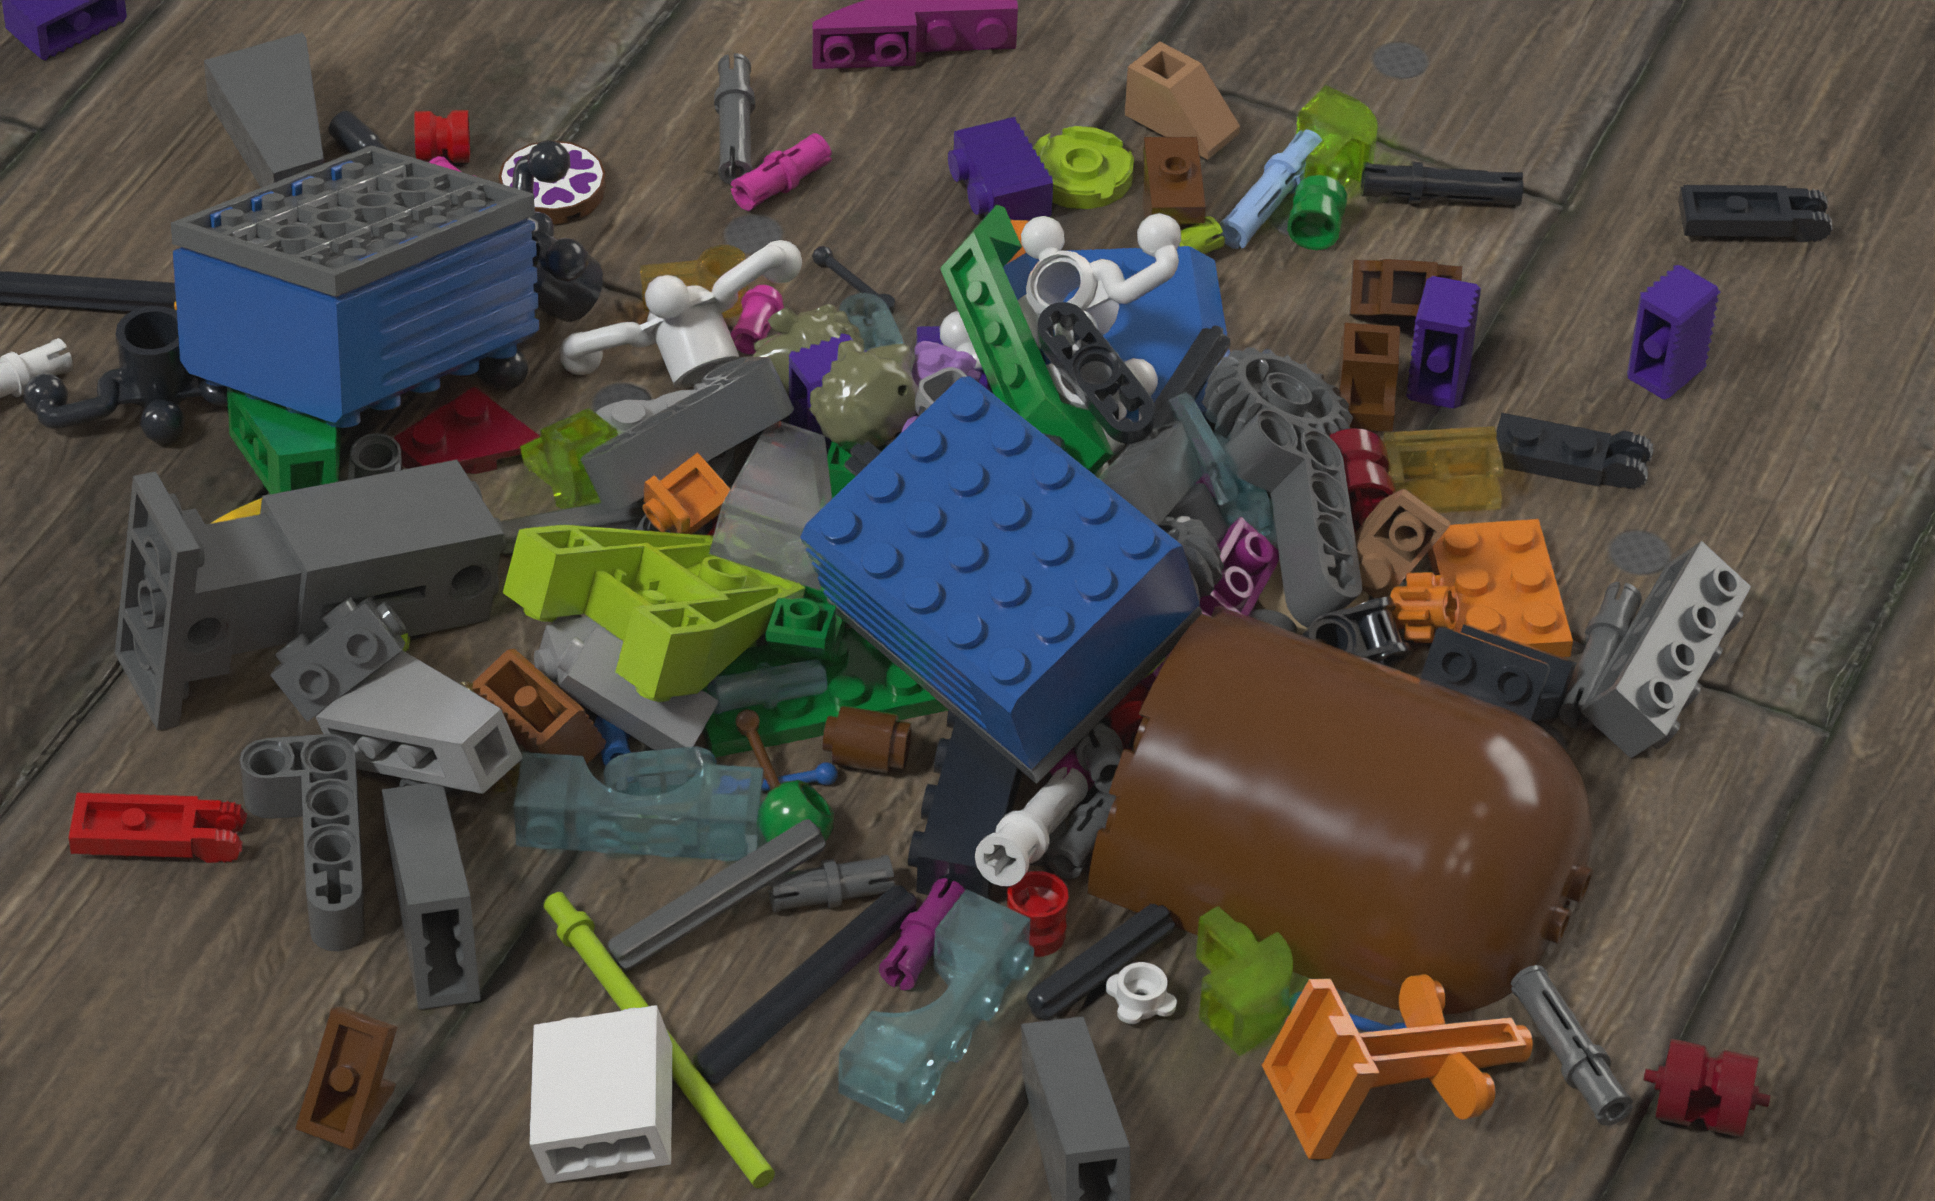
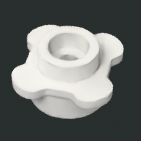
(1141, 992)

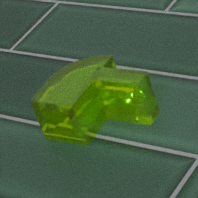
(1347, 135)
(558, 454)
(1248, 981)

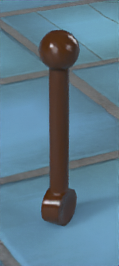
(748, 724)

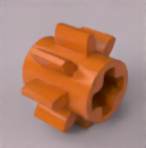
(1424, 606)

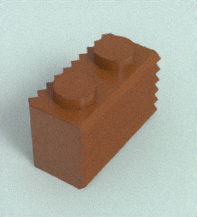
(537, 709)

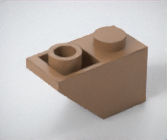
(1178, 99)
(1395, 541)

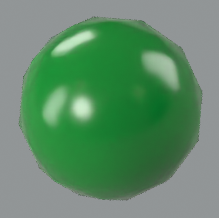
(790, 805)

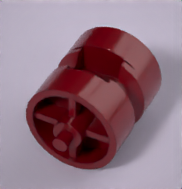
(1365, 471)
(1706, 1088)

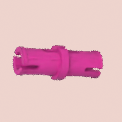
(781, 171)

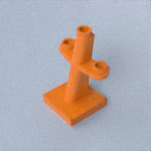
(1328, 1067)

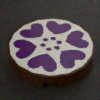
(575, 193)

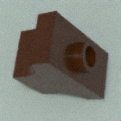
(1173, 179)
(1393, 286)
(1369, 374)

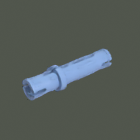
(1279, 179)

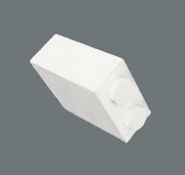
(601, 1094)

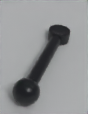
(823, 257)

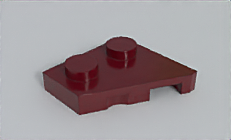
(465, 430)

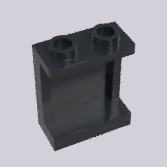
(1499, 671)

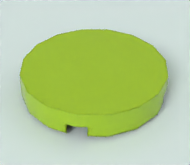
(1086, 167)

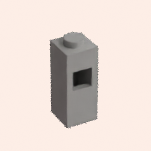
(595, 685)

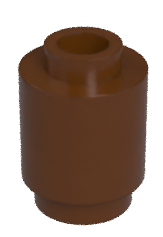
(867, 739)

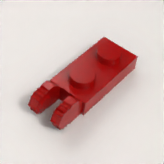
(156, 826)

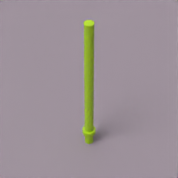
(576, 931)

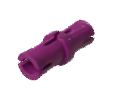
(918, 936)

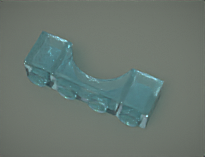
(571, 810)
(900, 1056)

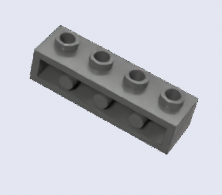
(1667, 651)

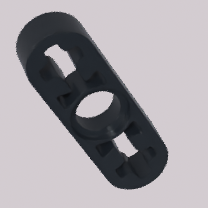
(1096, 396)

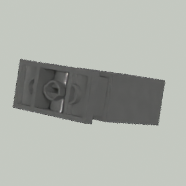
(266, 578)

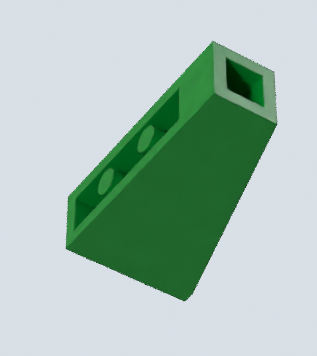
(283, 446)

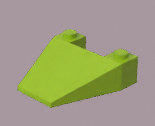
(655, 591)

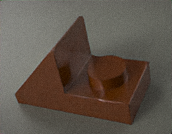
(348, 1079)

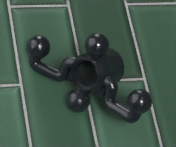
(566, 274)
(147, 377)

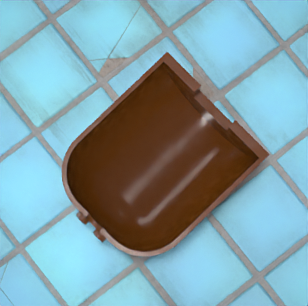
(1347, 814)

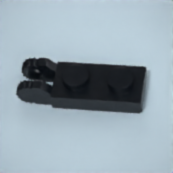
(1754, 211)
(1573, 452)

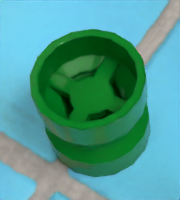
(1317, 212)

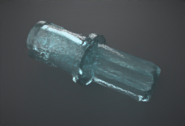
(768, 685)

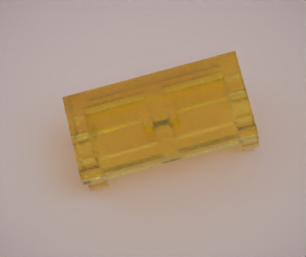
(1447, 467)

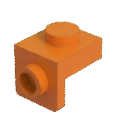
(685, 497)

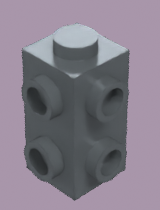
(339, 657)

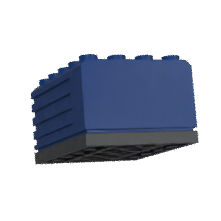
(355, 283)
(1001, 575)

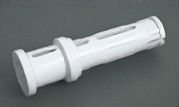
(1024, 834)

